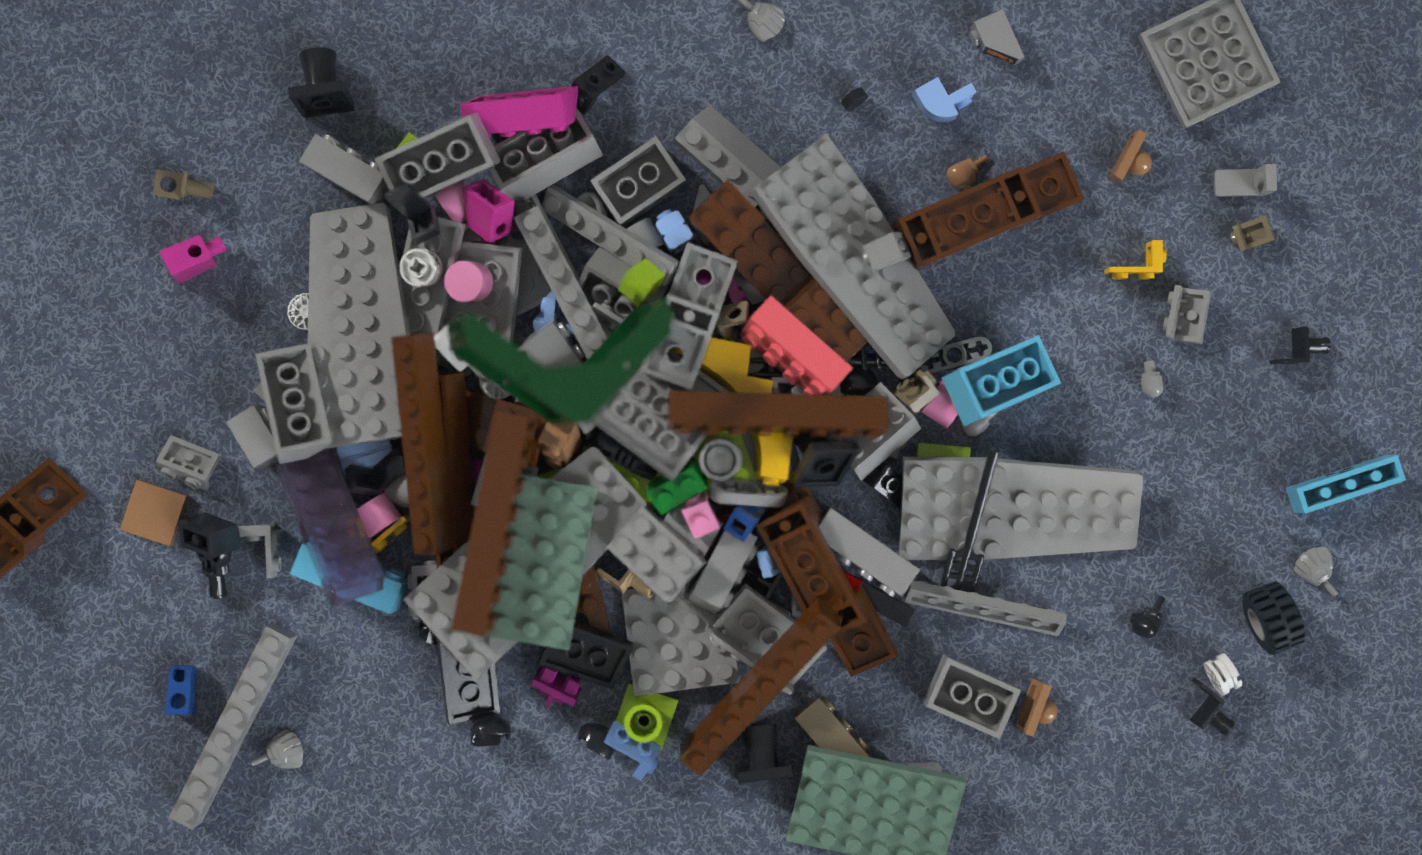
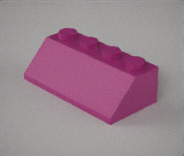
(525, 110)

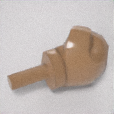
(964, 173)

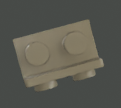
(917, 390)

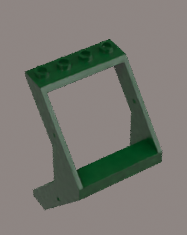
(564, 392)

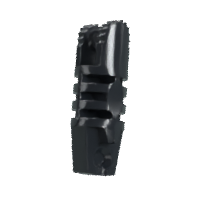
(623, 456)

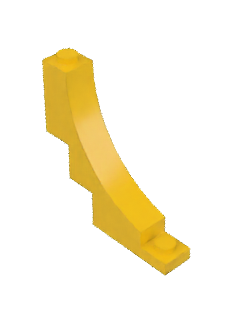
(728, 366)

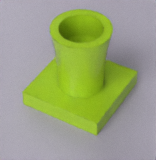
(656, 707)

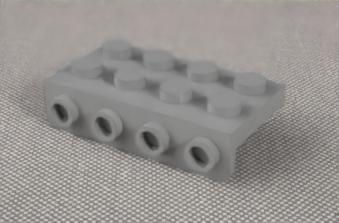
(751, 628)

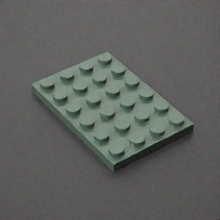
(545, 563)
(873, 805)

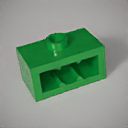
(669, 494)

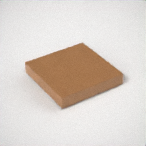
(154, 512)

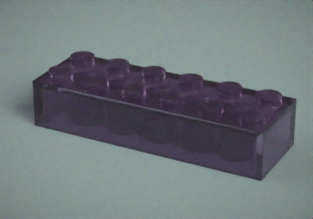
(331, 527)

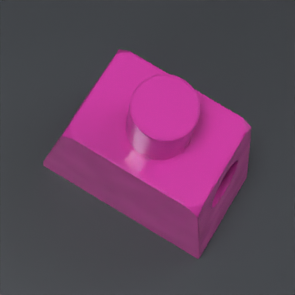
(487, 211)
(182, 261)

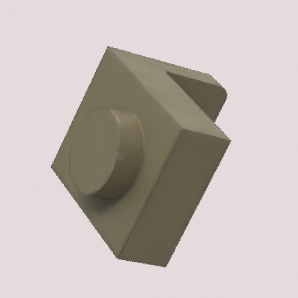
(1252, 233)

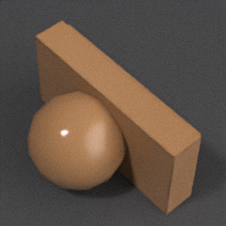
(1132, 159)
(1036, 708)

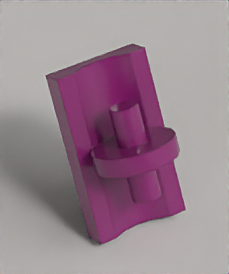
(555, 687)

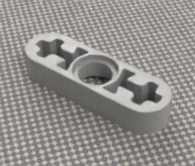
(936, 367)
(747, 493)

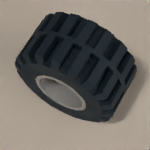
(1273, 617)

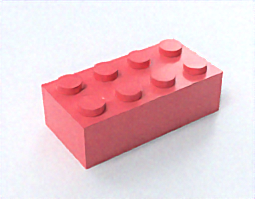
(794, 349)

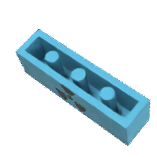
(1345, 484)

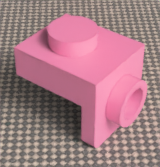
(699, 515)

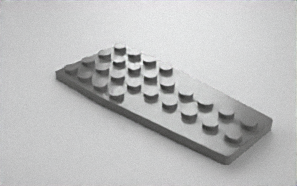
(826, 223)
(351, 319)
(1027, 509)
(438, 594)

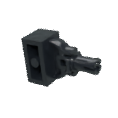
(213, 542)

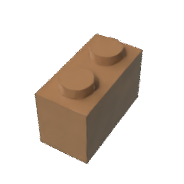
(560, 444)

